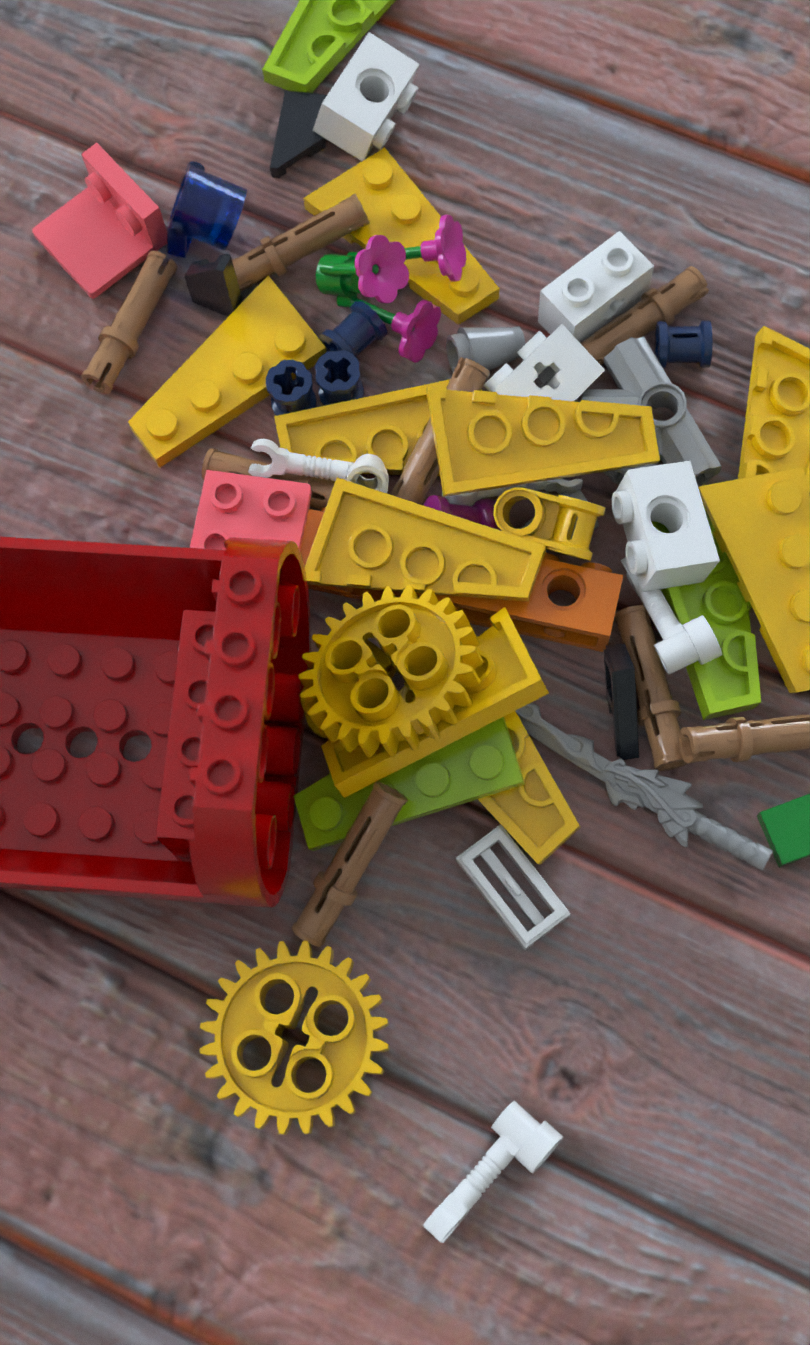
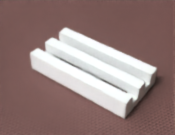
(542, 925)

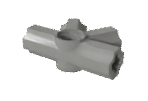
(645, 383)

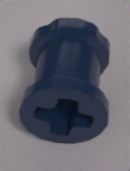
(355, 331)
(684, 344)
(340, 379)
(280, 384)

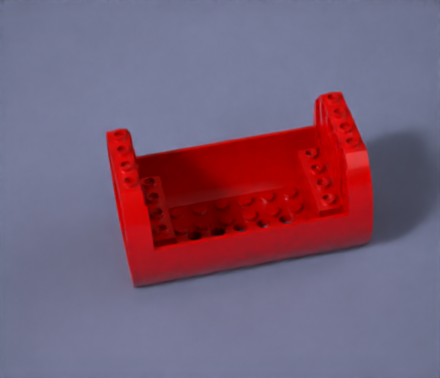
(164, 648)

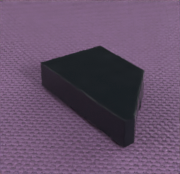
(295, 131)
(214, 284)
(622, 699)

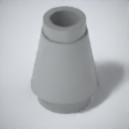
(485, 345)

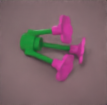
(382, 271)

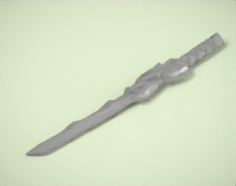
(645, 788)

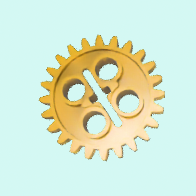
(416, 639)
(245, 1018)

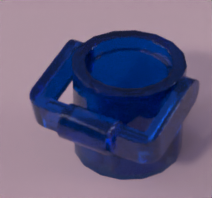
(203, 210)

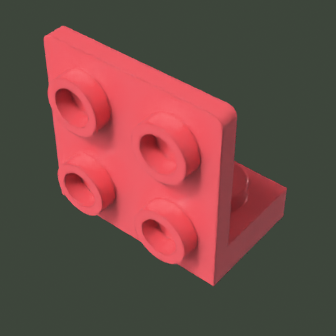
(103, 227)
(249, 509)

